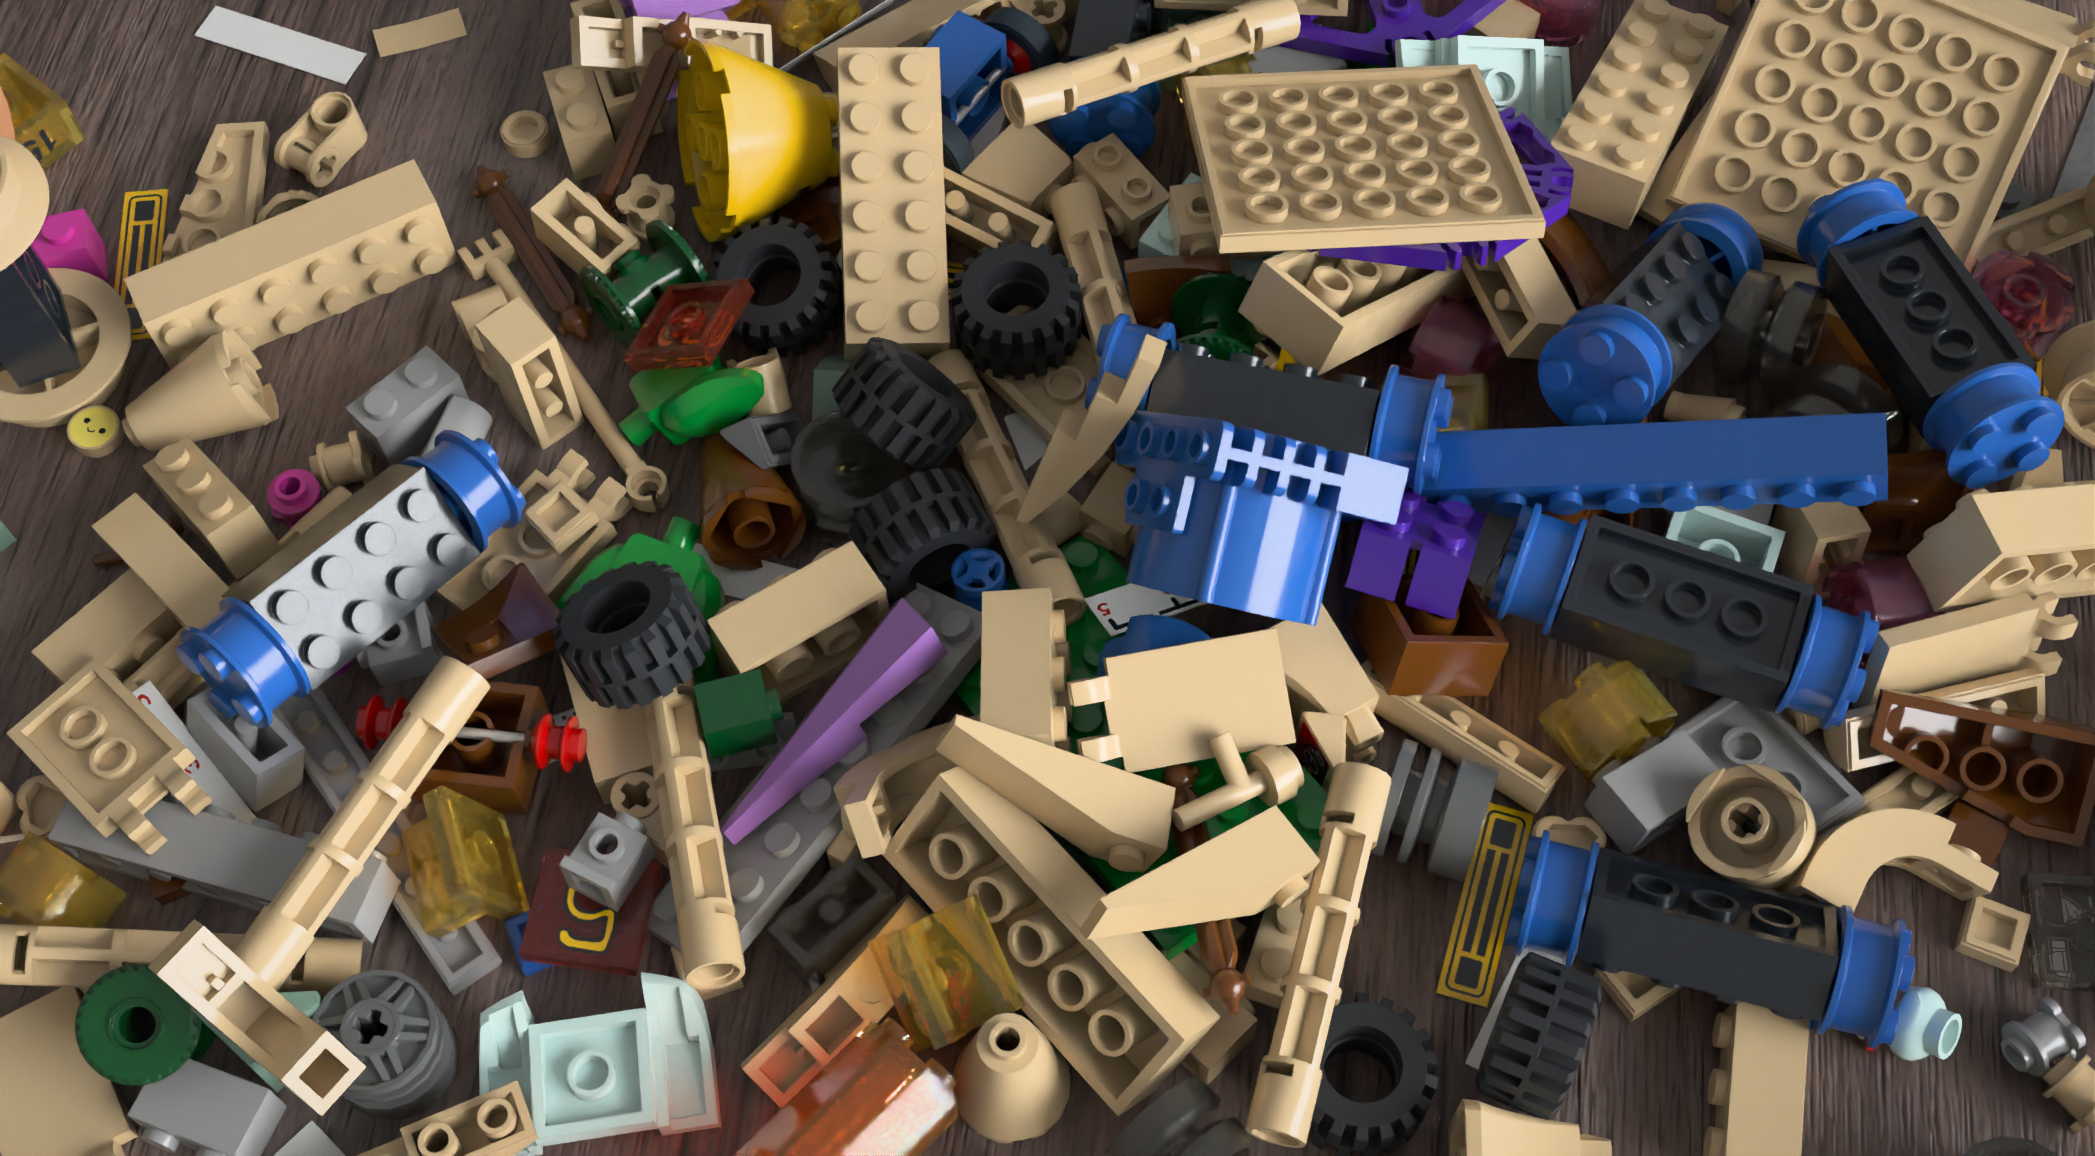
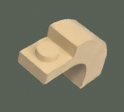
(887, 787)
(1890, 837)
(257, 1017)

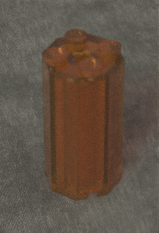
(864, 1103)

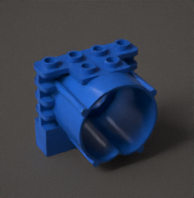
(1243, 511)

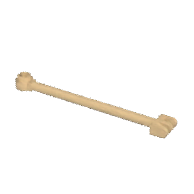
(639, 475)

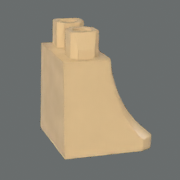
(1328, 679)
(1492, 1131)

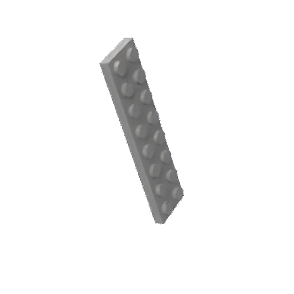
(786, 845)

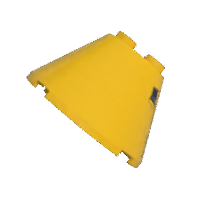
(749, 137)

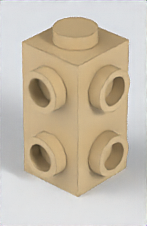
(1125, 187)

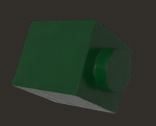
(738, 713)

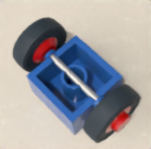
(972, 68)

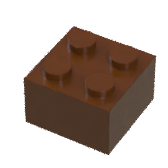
(1429, 652)

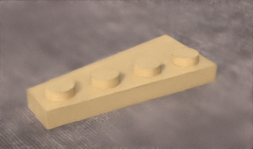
(226, 190)

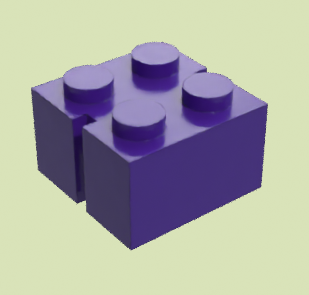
(1446, 542)

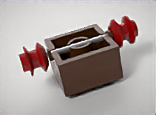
(496, 749)

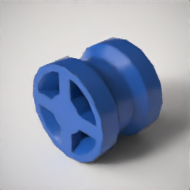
(978, 567)

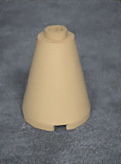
(203, 397)
(1011, 1080)

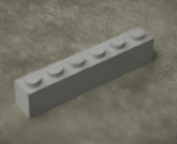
(227, 861)

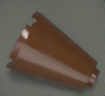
(744, 509)

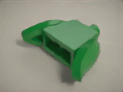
(690, 401)
(676, 551)

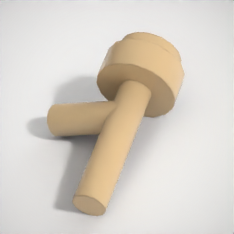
(1270, 774)

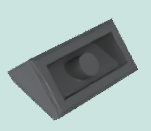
(766, 438)

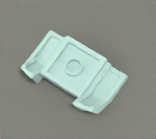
(1515, 70)
(608, 1068)

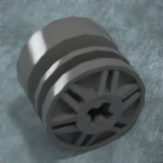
(1436, 810)
(414, 1058)

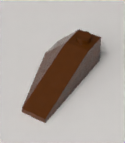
(2004, 761)

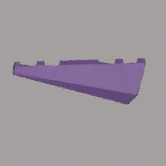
(883, 666)

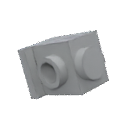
(404, 649)
(612, 875)

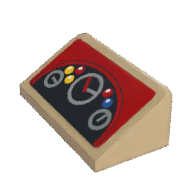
(1320, 744)

